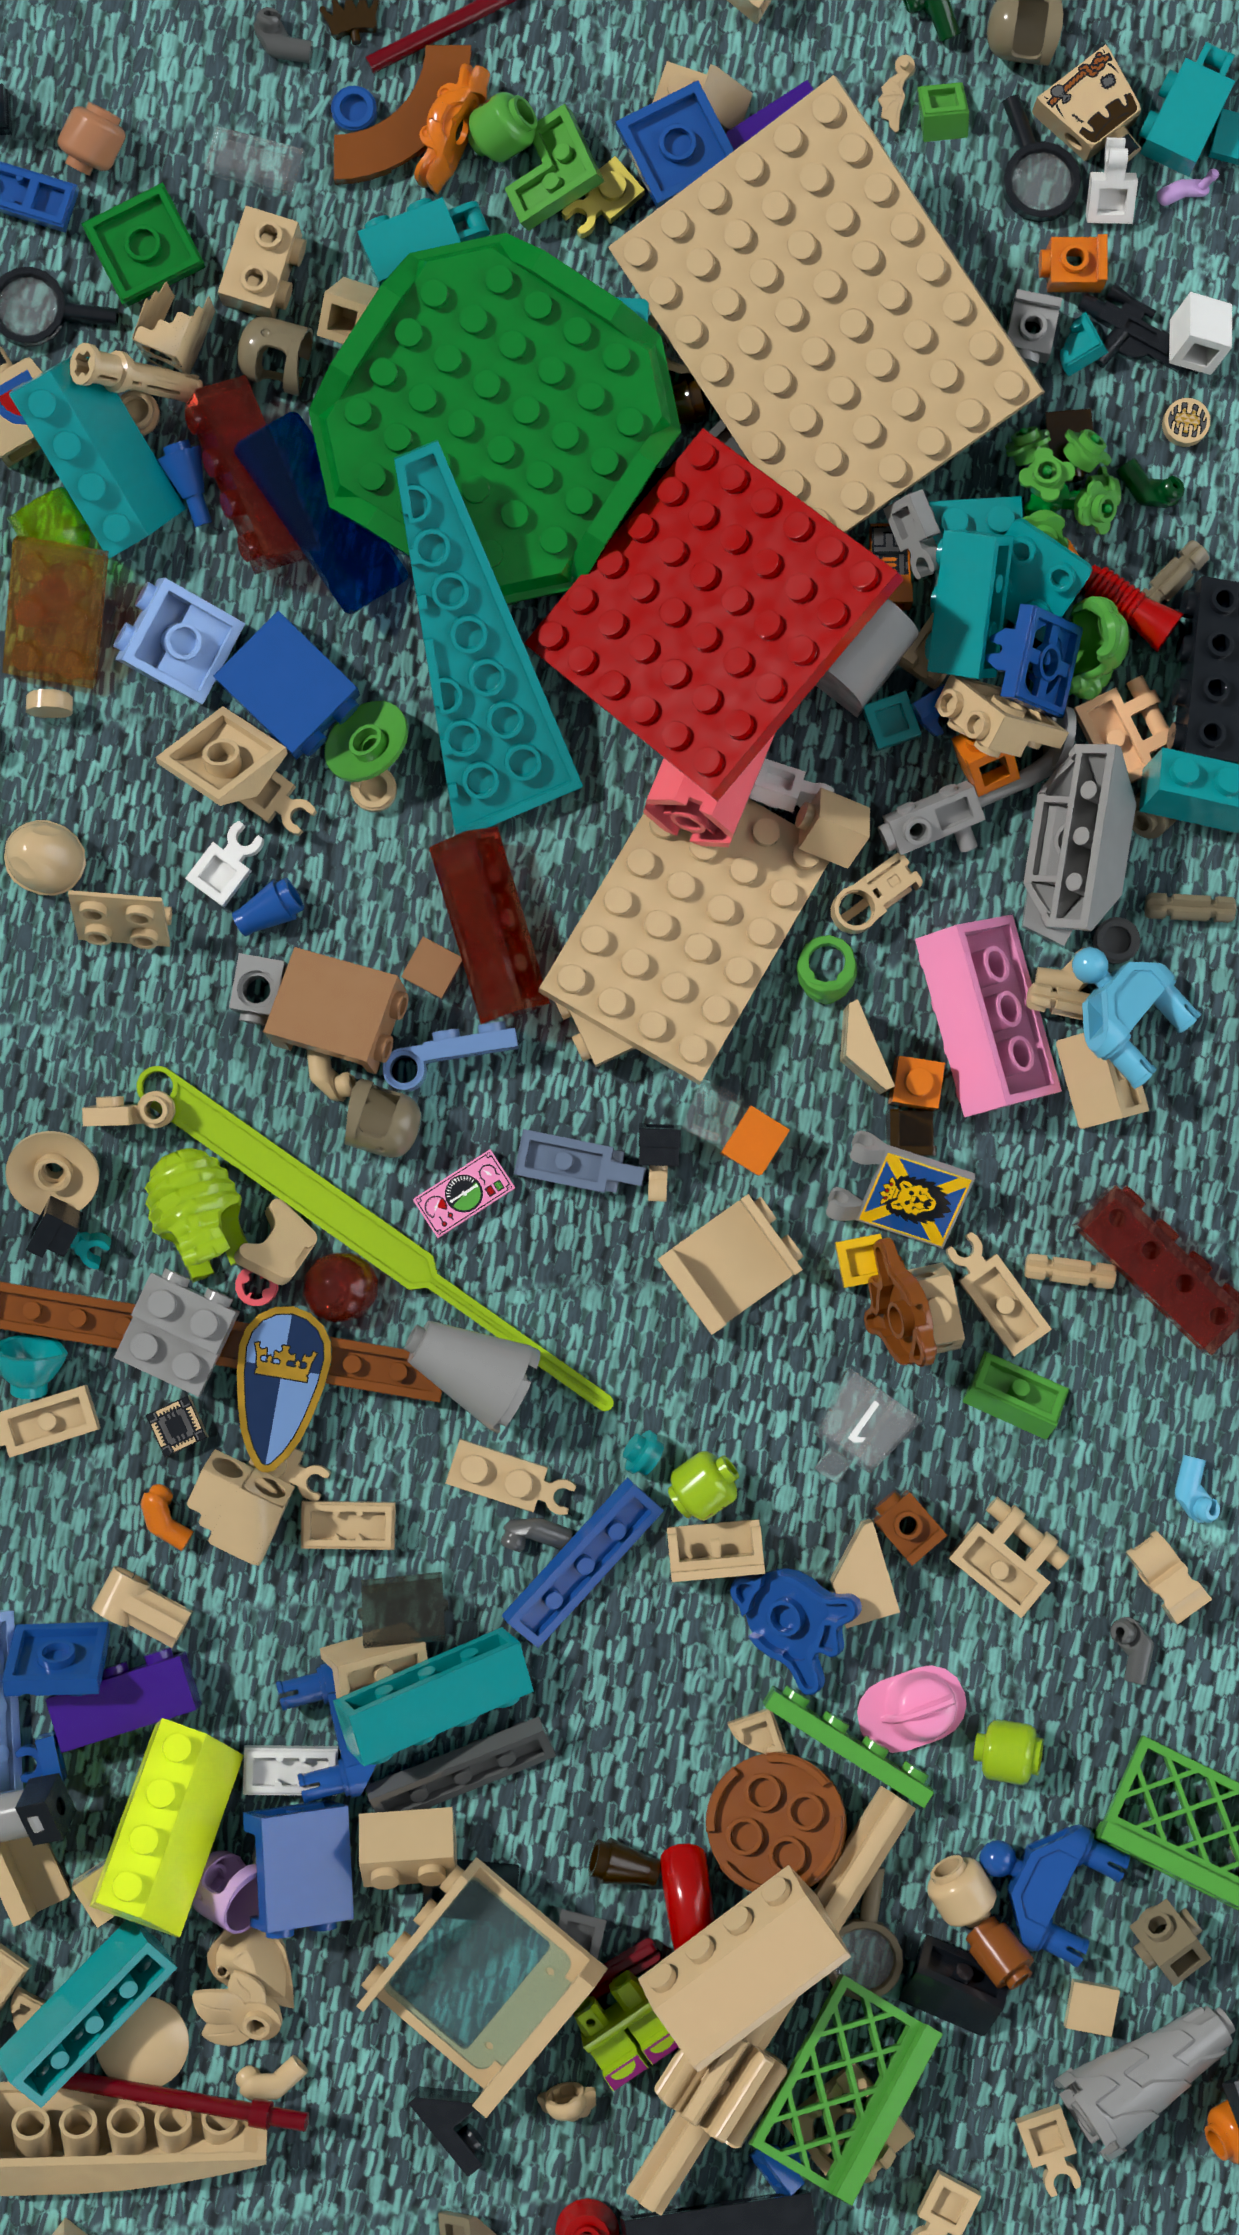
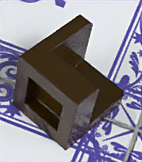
(911, 1131)

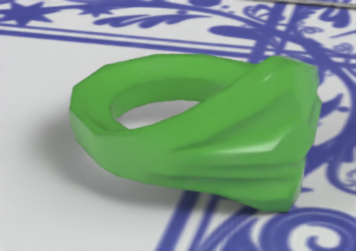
(830, 991)

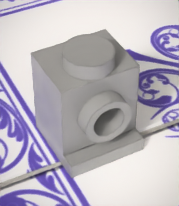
(1036, 310)

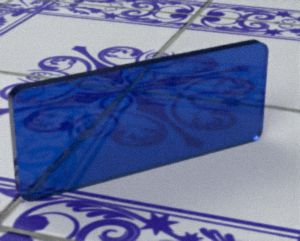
(345, 555)

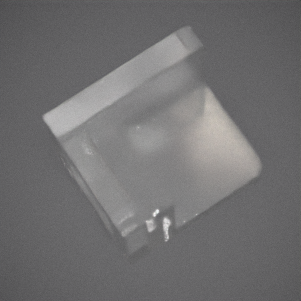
(712, 1113)

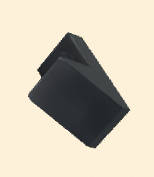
(442, 2114)

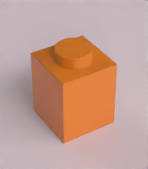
(916, 1083)

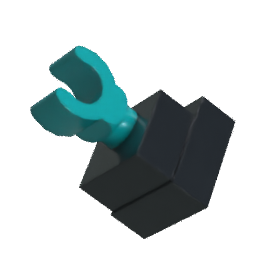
(58, 1231)

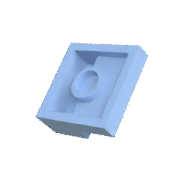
(177, 639)

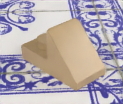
(725, 94)

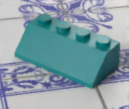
(98, 457)

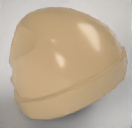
(44, 857)

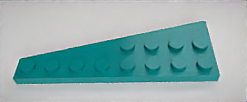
(488, 702)

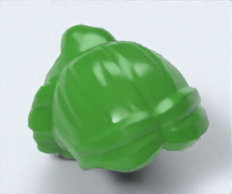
(1101, 645)

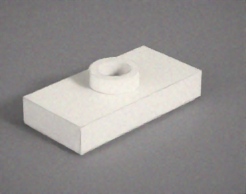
(275, 1767)

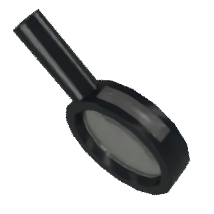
(1040, 176)
(36, 308)

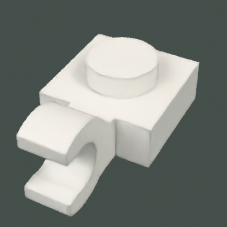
(1114, 191)
(784, 786)

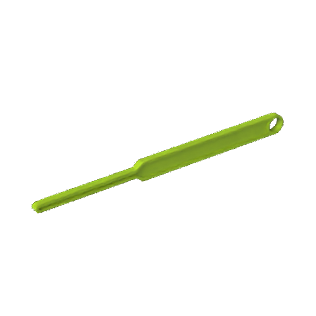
(342, 1216)

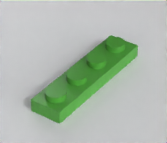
(867, 1755)

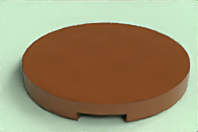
(773, 1816)

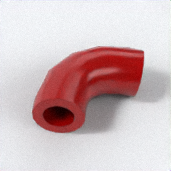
(686, 1891)

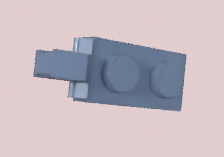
(574, 1163)

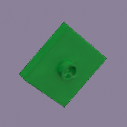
(143, 245)

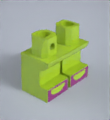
(623, 2032)

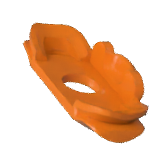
(439, 135)

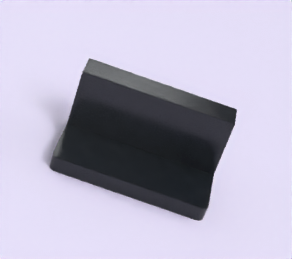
(953, 1987)

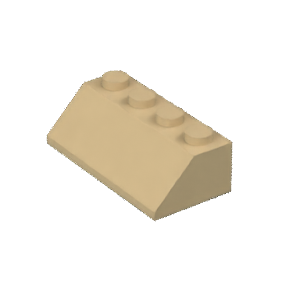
(744, 1968)

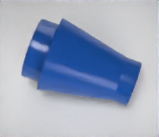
(269, 907)

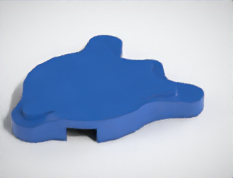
(795, 1621)

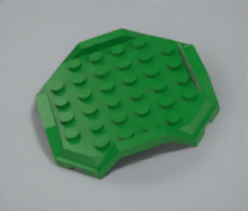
(529, 382)

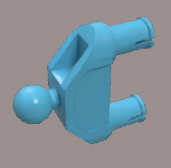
(1120, 1004)

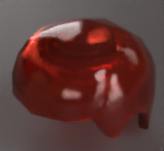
(340, 1287)

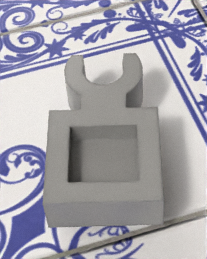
(914, 529)

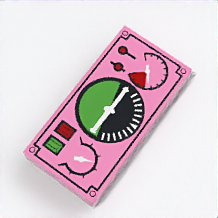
(464, 1193)

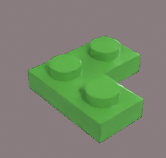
(563, 176)

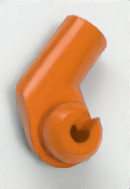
(159, 1520)

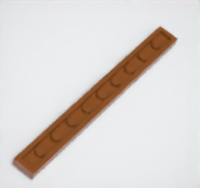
(106, 1321)

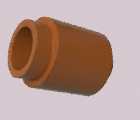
(1000, 1953)

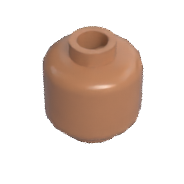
(91, 138)

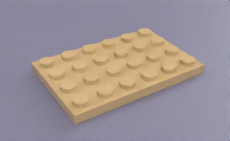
(684, 936)

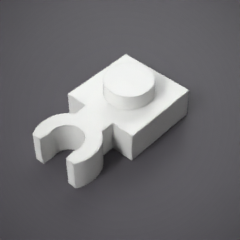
(221, 871)

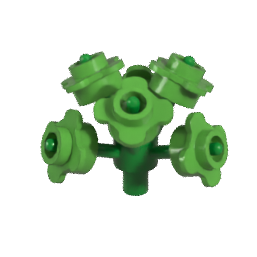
(1047, 476)

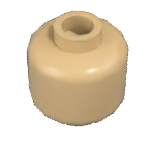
(961, 1891)

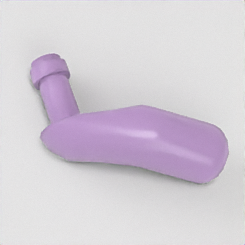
(1186, 188)

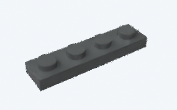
(463, 1769)

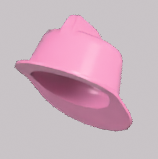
(912, 1708)

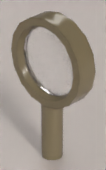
(873, 1947)

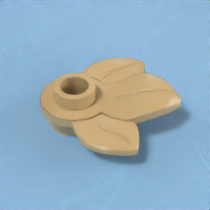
(238, 2012)

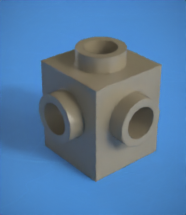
(1169, 1941)

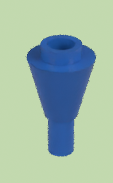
(185, 472)

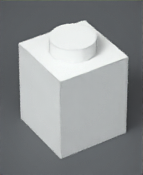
(1200, 333)

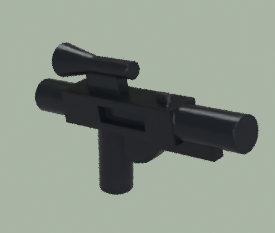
(1129, 333)

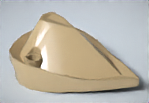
(256, 1956)

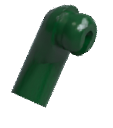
(941, 14)
(1150, 491)

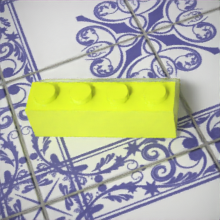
(167, 1828)

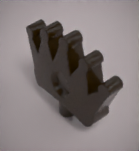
(351, 20)

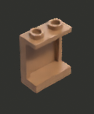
(337, 1009)

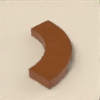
(396, 139)

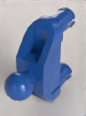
(349, 1774)
(1041, 1880)

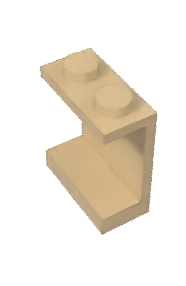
(731, 1262)

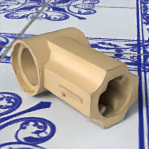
(135, 1604)

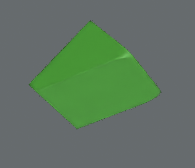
(943, 111)

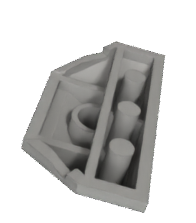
(1081, 838)

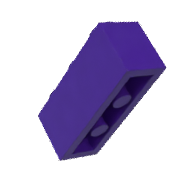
(126, 1700)

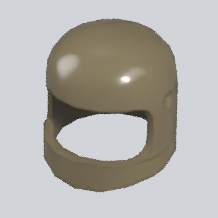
(1025, 30)
(279, 334)
(381, 1120)

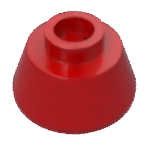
(587, 2218)

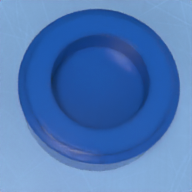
(354, 109)

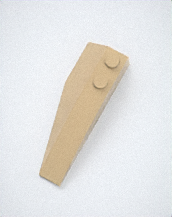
(114, 2144)

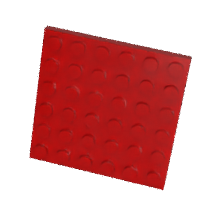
(713, 613)

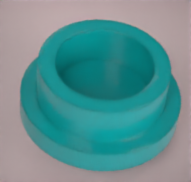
(643, 1453)

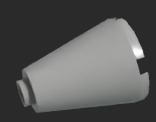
(474, 1369)

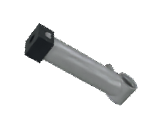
(37, 1812)

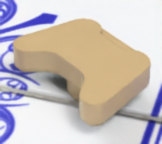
(283, 1249)

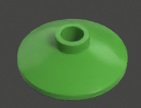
(366, 741)

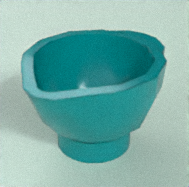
(30, 1364)

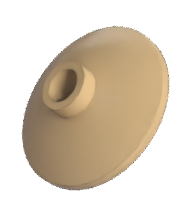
(34, 1182)

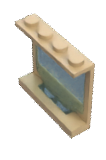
(485, 1979)

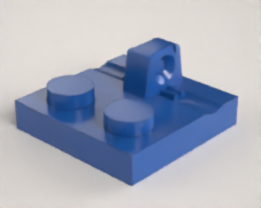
(674, 141)
(56, 1659)

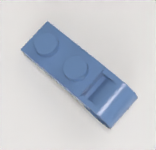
(448, 1046)

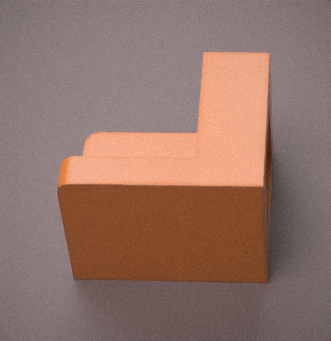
(755, 1141)

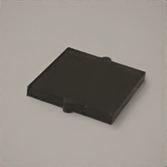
(403, 1610)

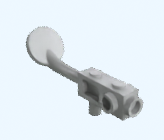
(959, 807)

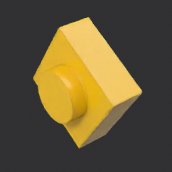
(857, 1260)

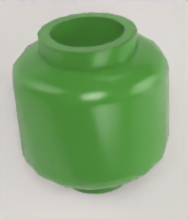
(502, 127)

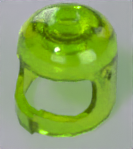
(52, 519)

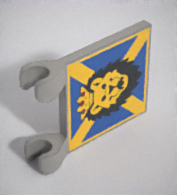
(906, 1193)

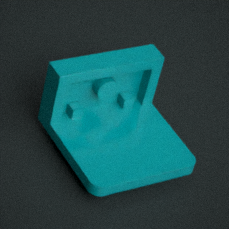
(1042, 573)

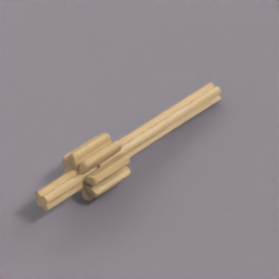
(739, 2084)

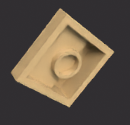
(994, 721)

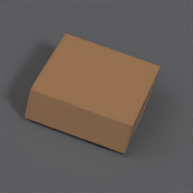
(432, 968)

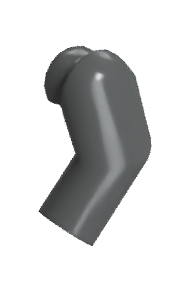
(276, 39)

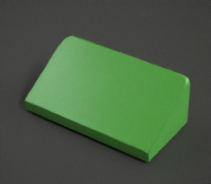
(1016, 1395)

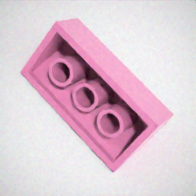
(987, 1030)

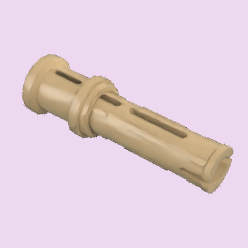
(119, 373)

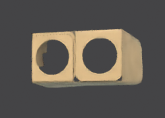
(177, 340)
(239, 1506)

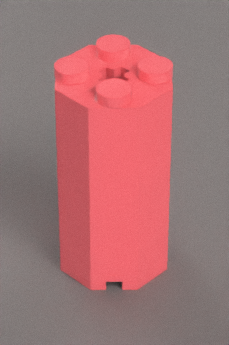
(682, 804)

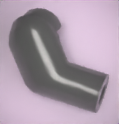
(535, 1529)
(1137, 1646)

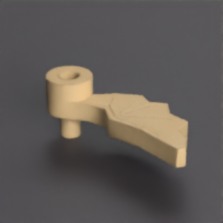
(893, 95)

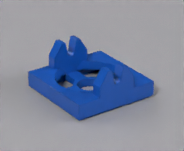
(1056, 652)

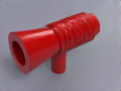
(1147, 617)

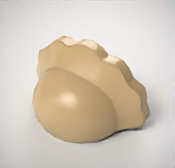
(568, 2101)

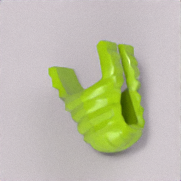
(195, 1209)

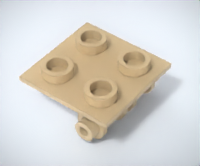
(120, 919)

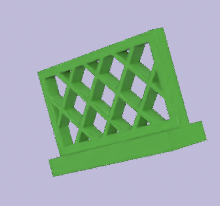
(1156, 1850)
(882, 2107)

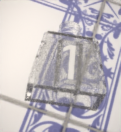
(860, 1426)

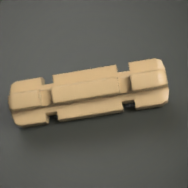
(1060, 1002)
(1070, 1271)

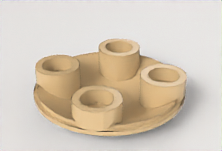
(148, 2045)

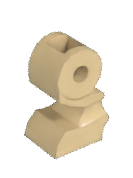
(1168, 1577)

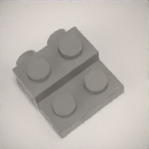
(177, 1331)

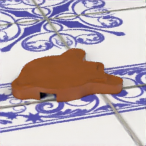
(899, 1309)

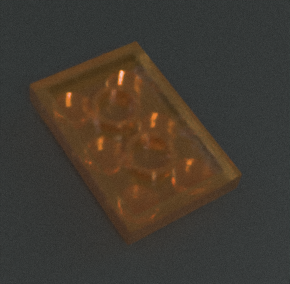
(55, 611)

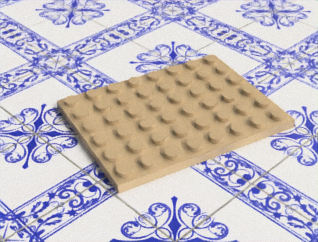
(826, 312)

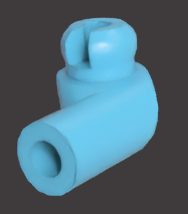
(1192, 1495)

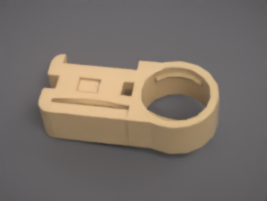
(879, 890)

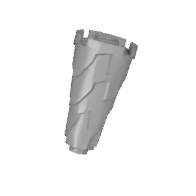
(1131, 2086)

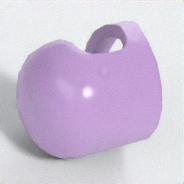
(231, 1896)

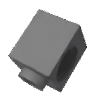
(250, 969)

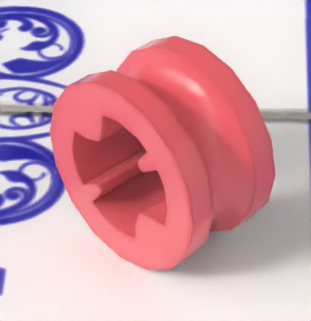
(268, 1293)

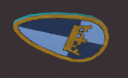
(280, 1381)

